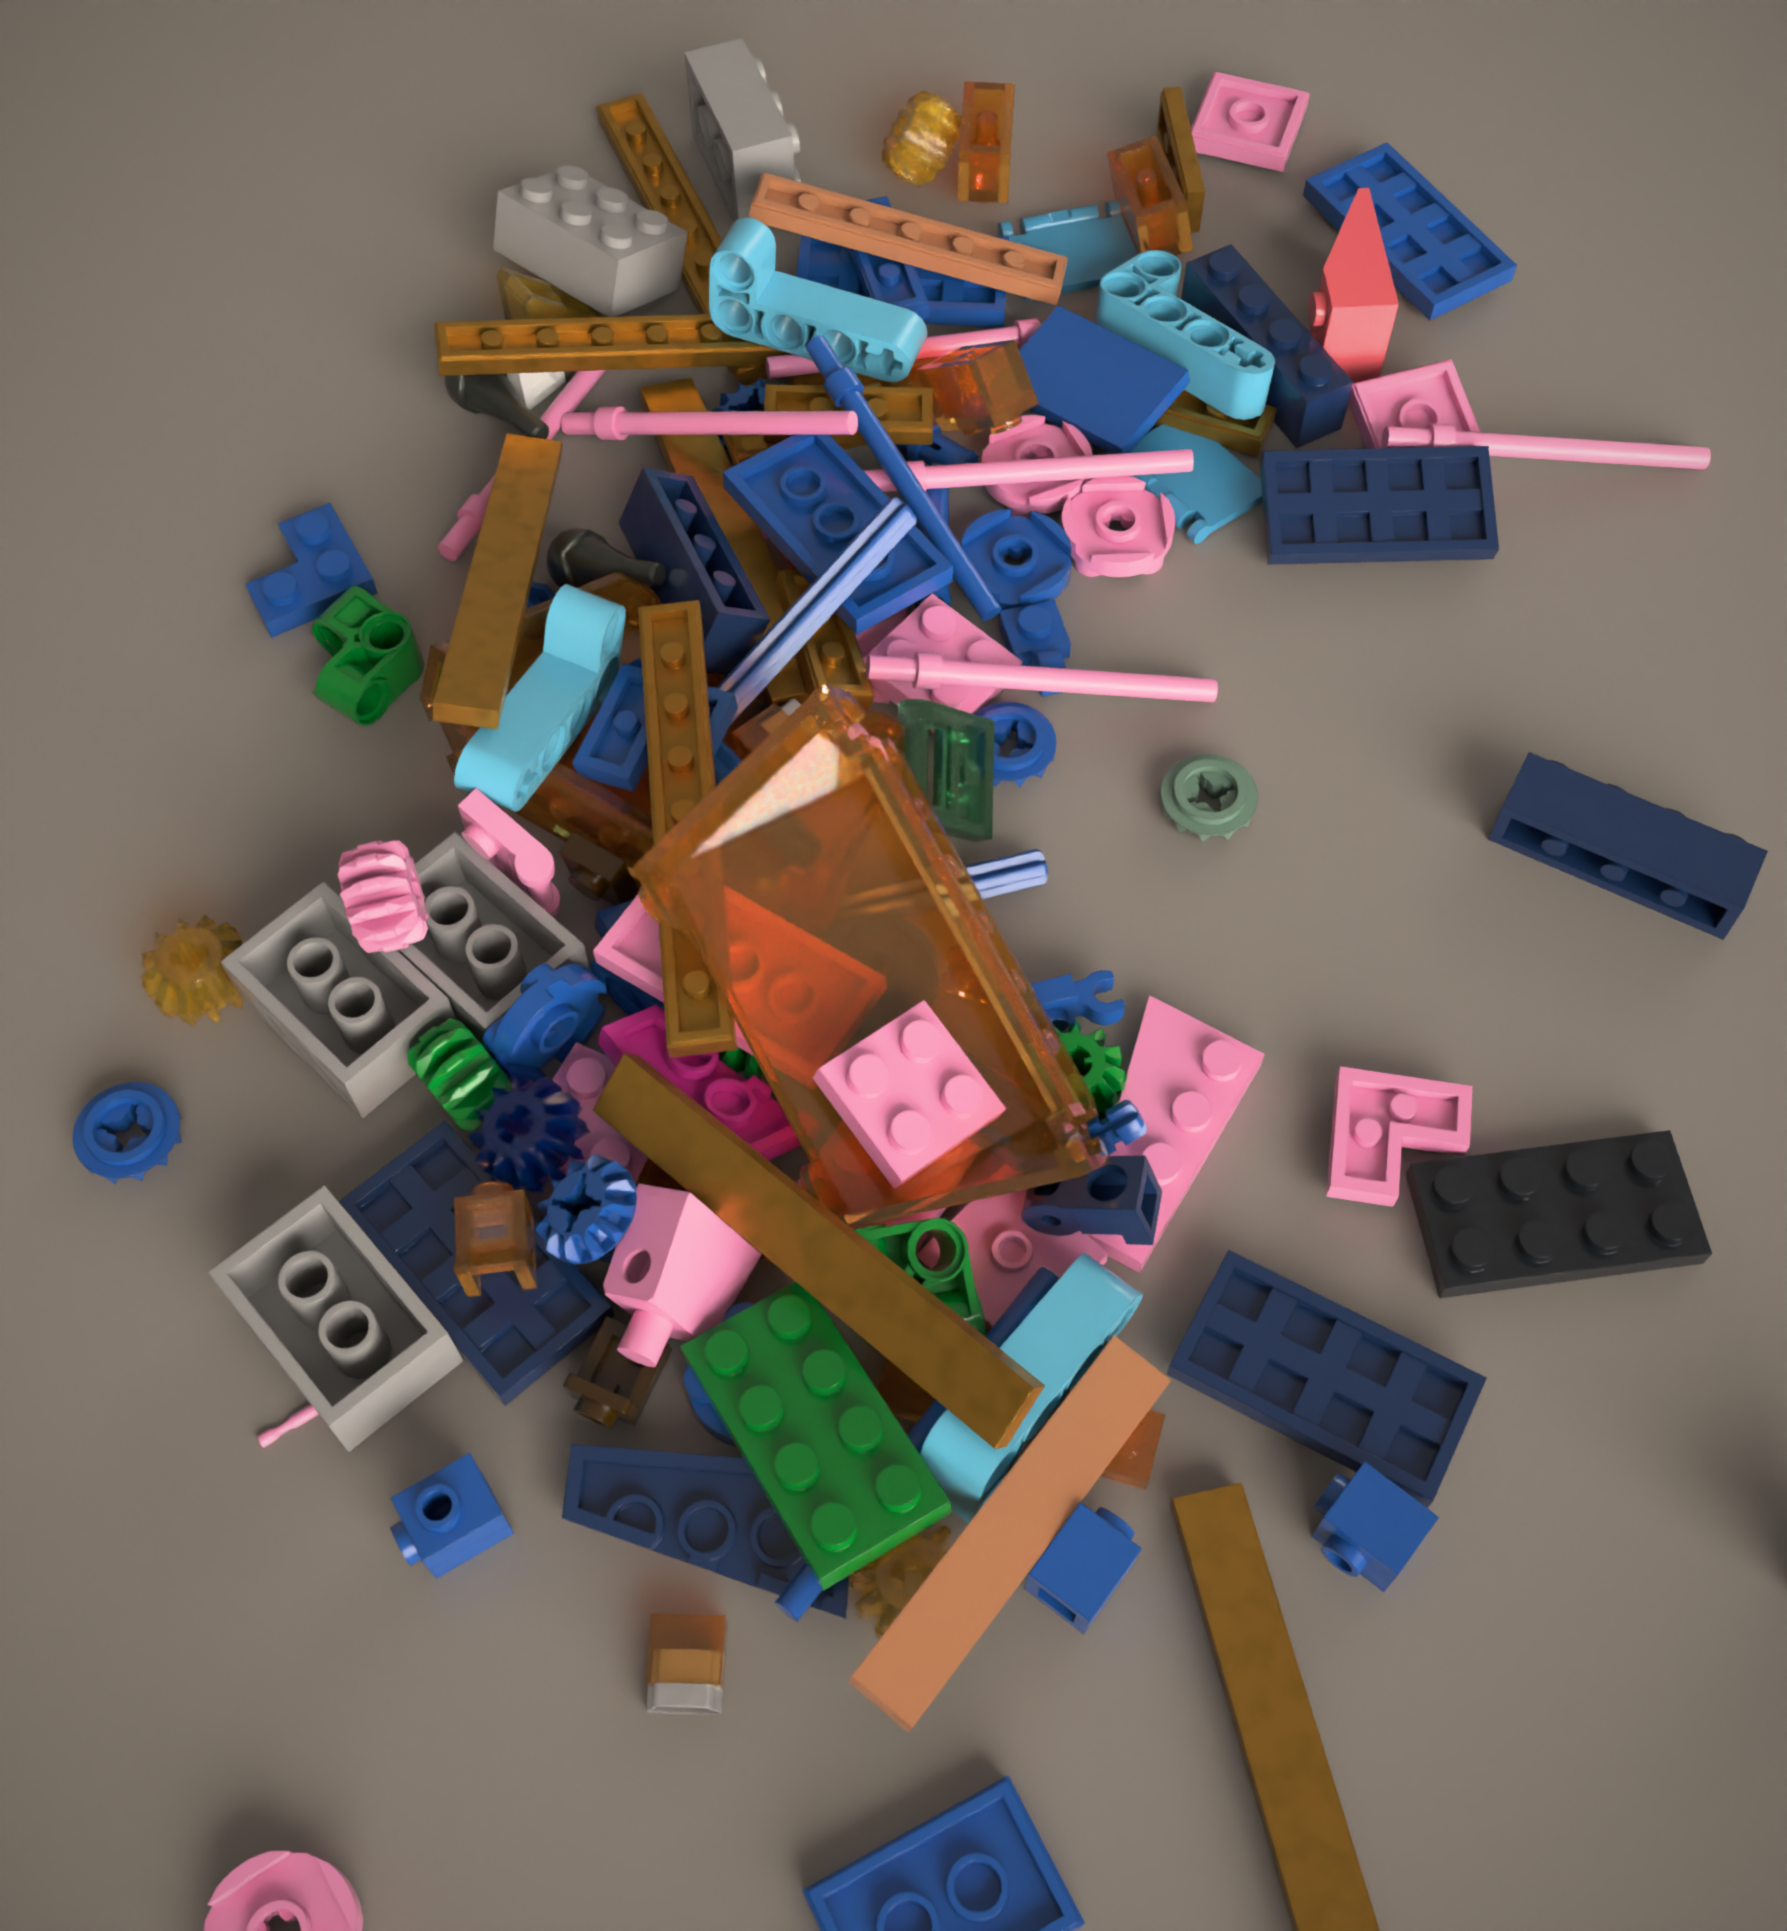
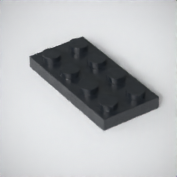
(1556, 1214)

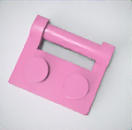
(510, 849)

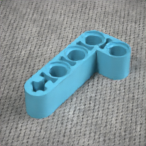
(789, 311)
(1222, 364)
(548, 702)
(1057, 1348)

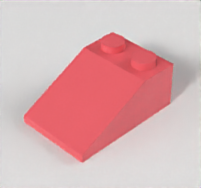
(1356, 295)

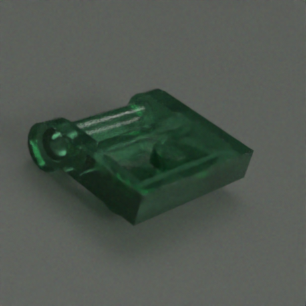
(960, 764)

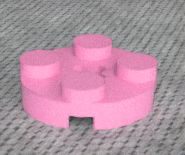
(1036, 441)
(1111, 552)
(284, 1885)

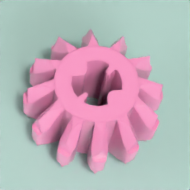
(382, 896)

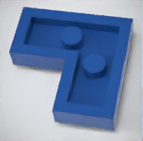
(322, 572)
(617, 740)

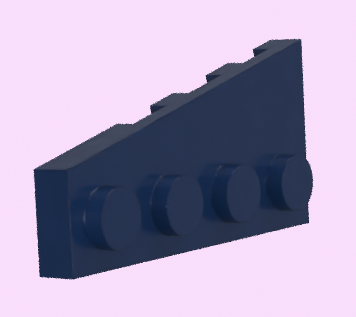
(690, 1510)

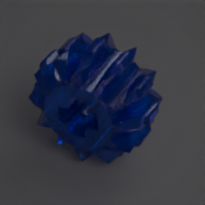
(529, 1133)

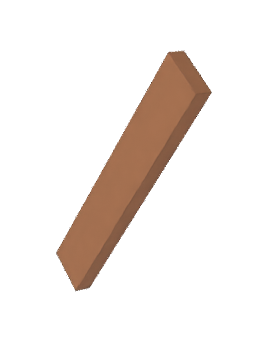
(908, 238)
(1008, 1535)

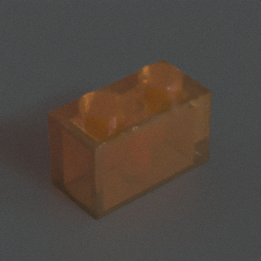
(985, 142)
(1150, 197)
(979, 388)

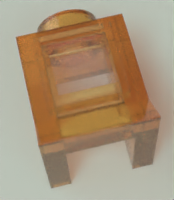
(494, 1236)

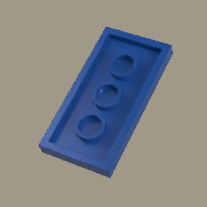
(813, 504)

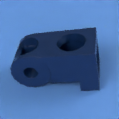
(1109, 1201)

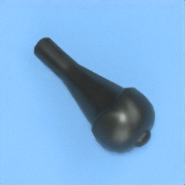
(497, 398)
(584, 556)

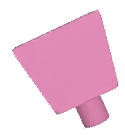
(674, 1271)

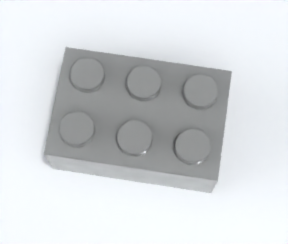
(738, 122)
(589, 240)
(482, 935)
(335, 1002)
(337, 1317)

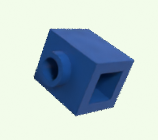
(448, 1517)
(1370, 1526)
(1084, 1565)

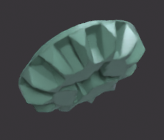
(1218, 778)

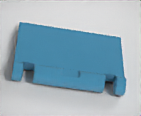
(1078, 233)
(1214, 490)

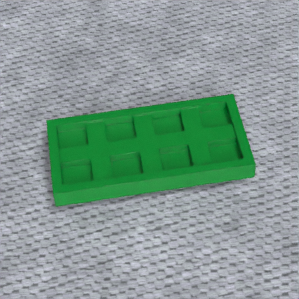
(815, 1433)

